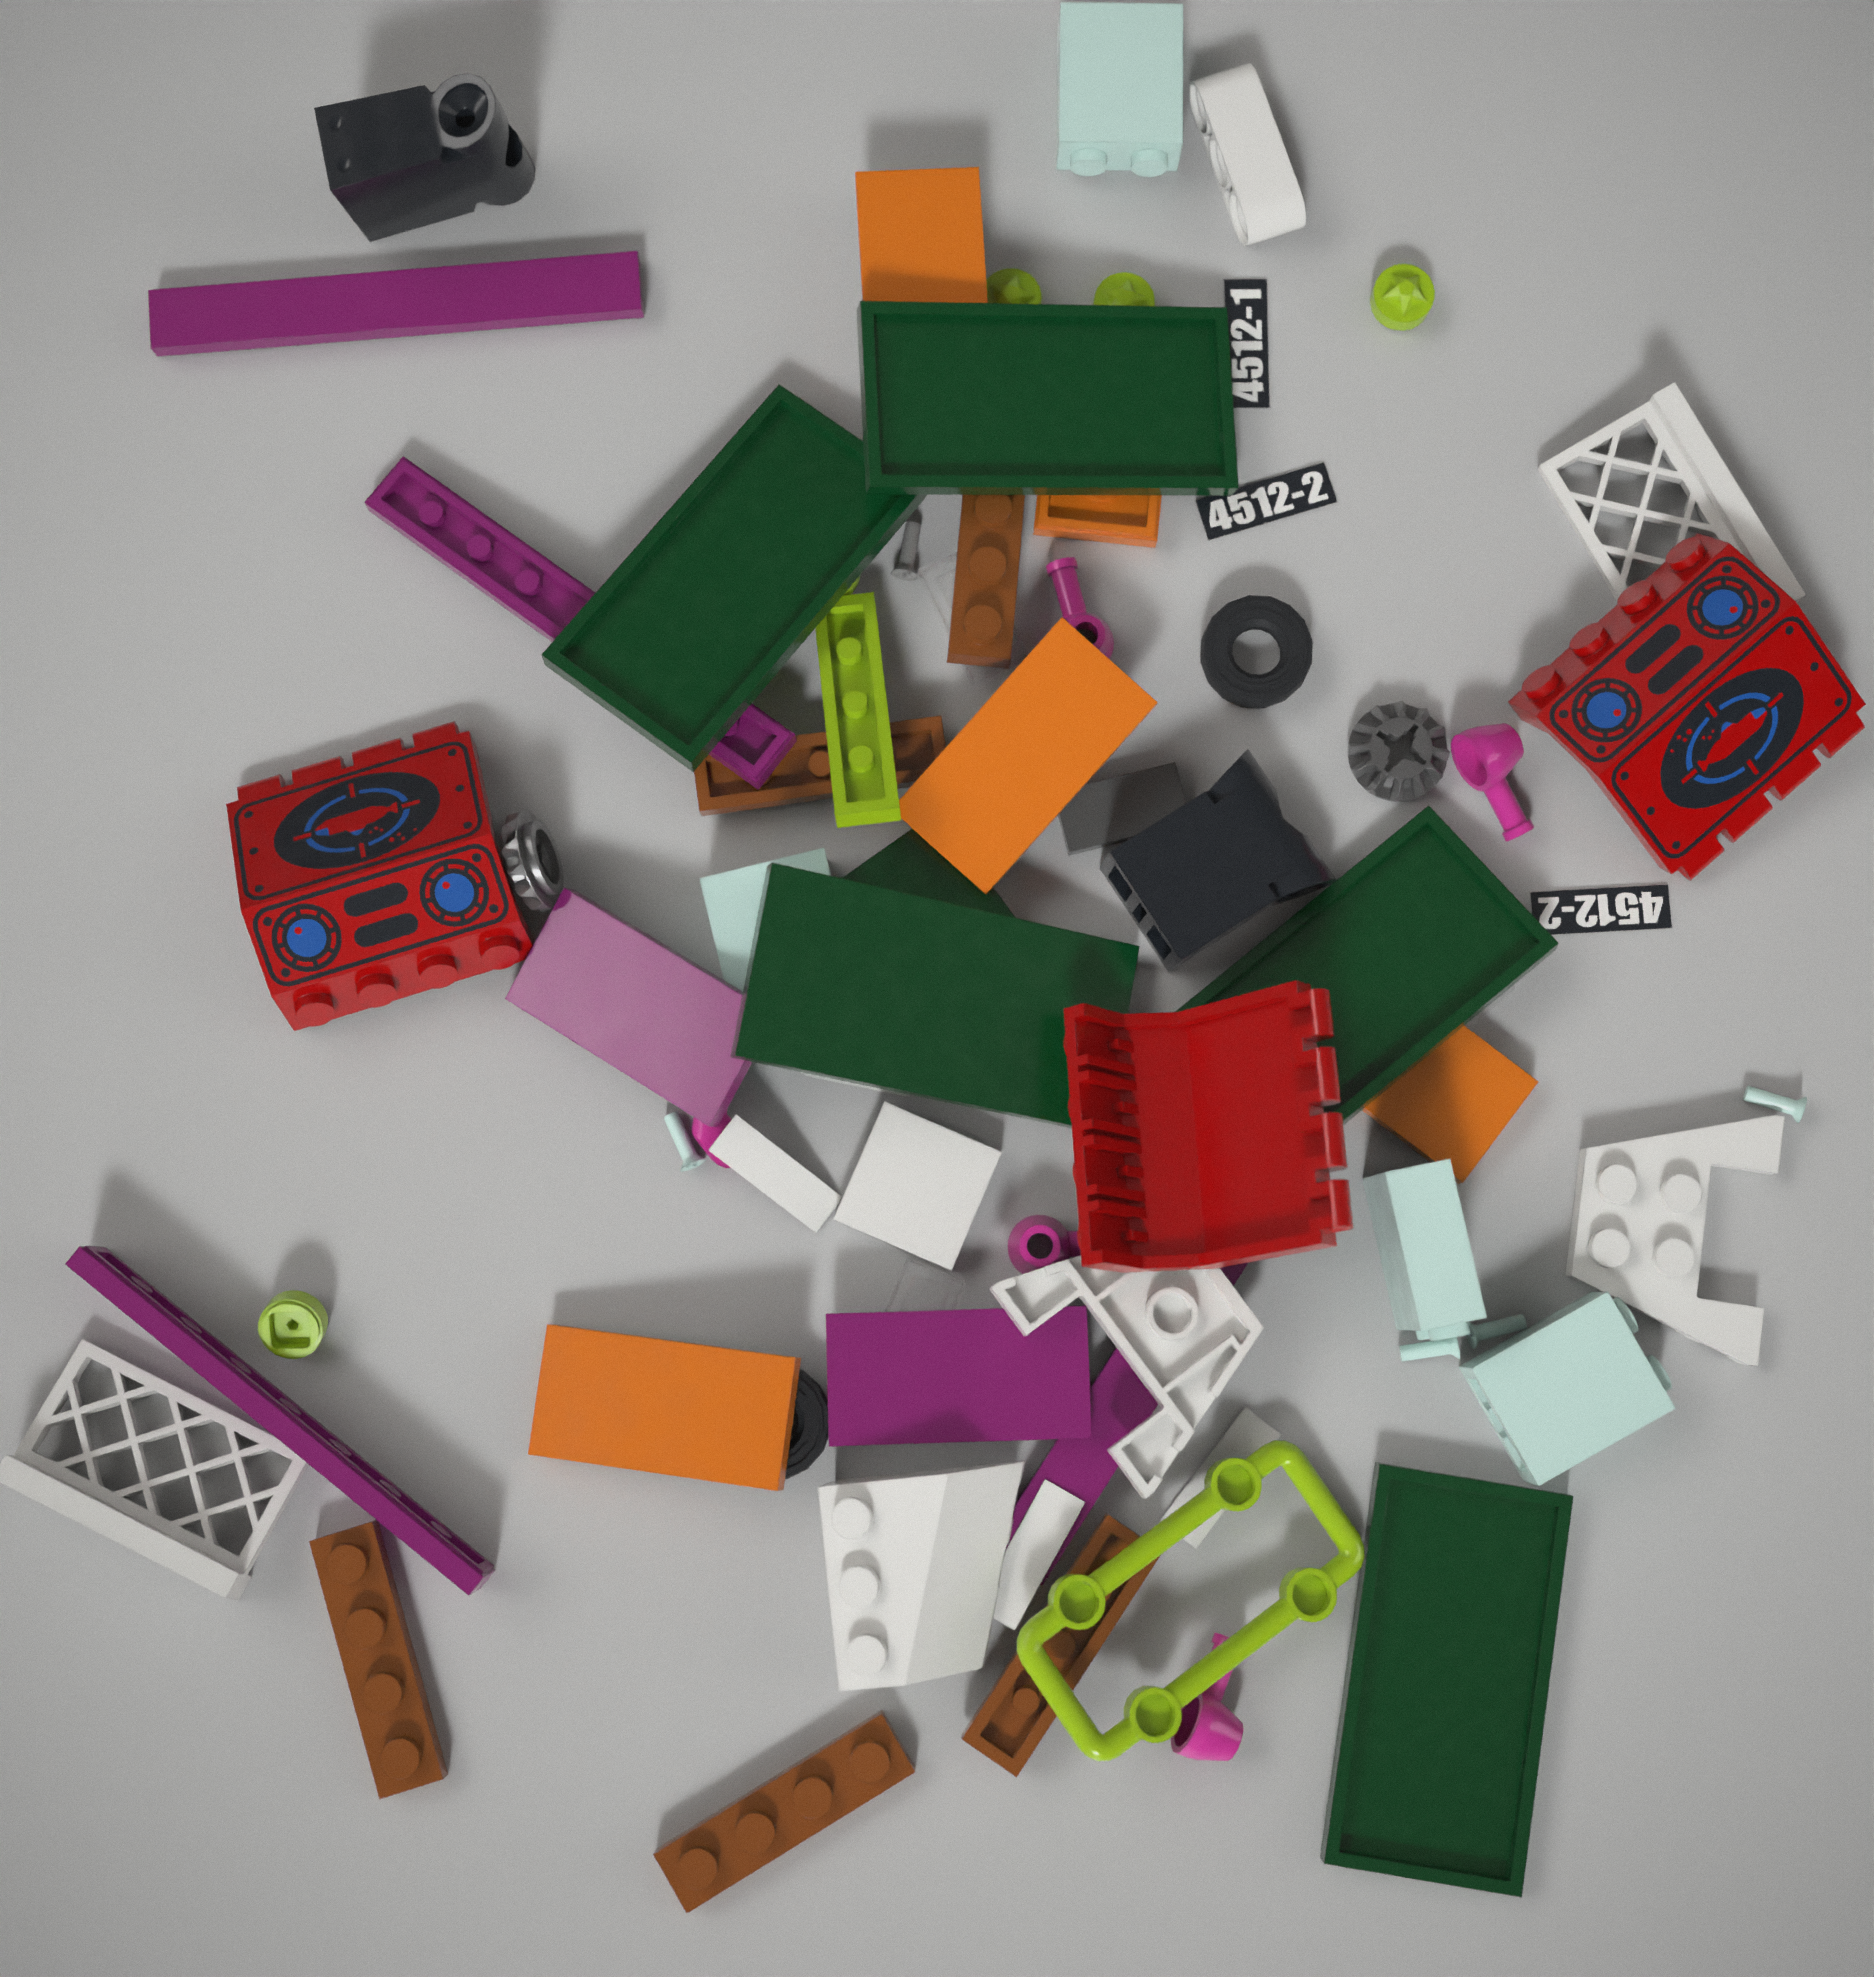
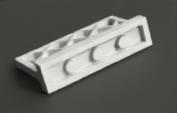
(1693, 465)
(127, 1521)

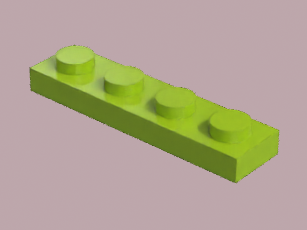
(857, 714)

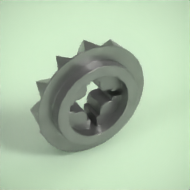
(1369, 755)
(532, 860)

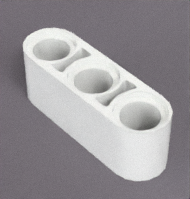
(1247, 154)

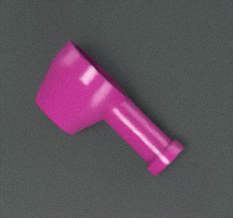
(1073, 605)
(1484, 760)
(1063, 1241)
(1207, 1726)

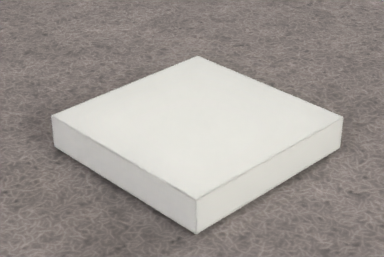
(917, 1186)

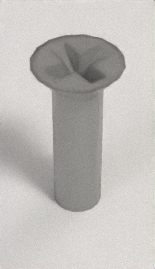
(908, 553)

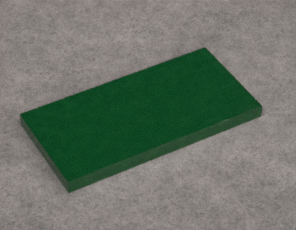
(1046, 399)
(730, 580)
(1405, 947)
(920, 994)
(1447, 1680)

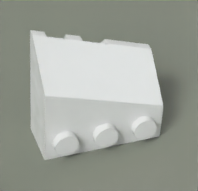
(915, 1570)

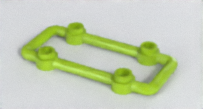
(1080, 1601)

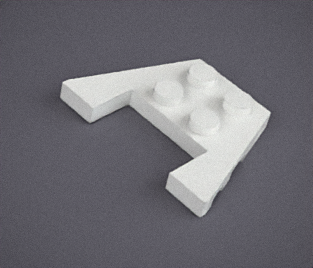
(1644, 1225)
(1172, 1327)

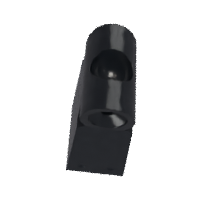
(422, 155)
(1213, 865)

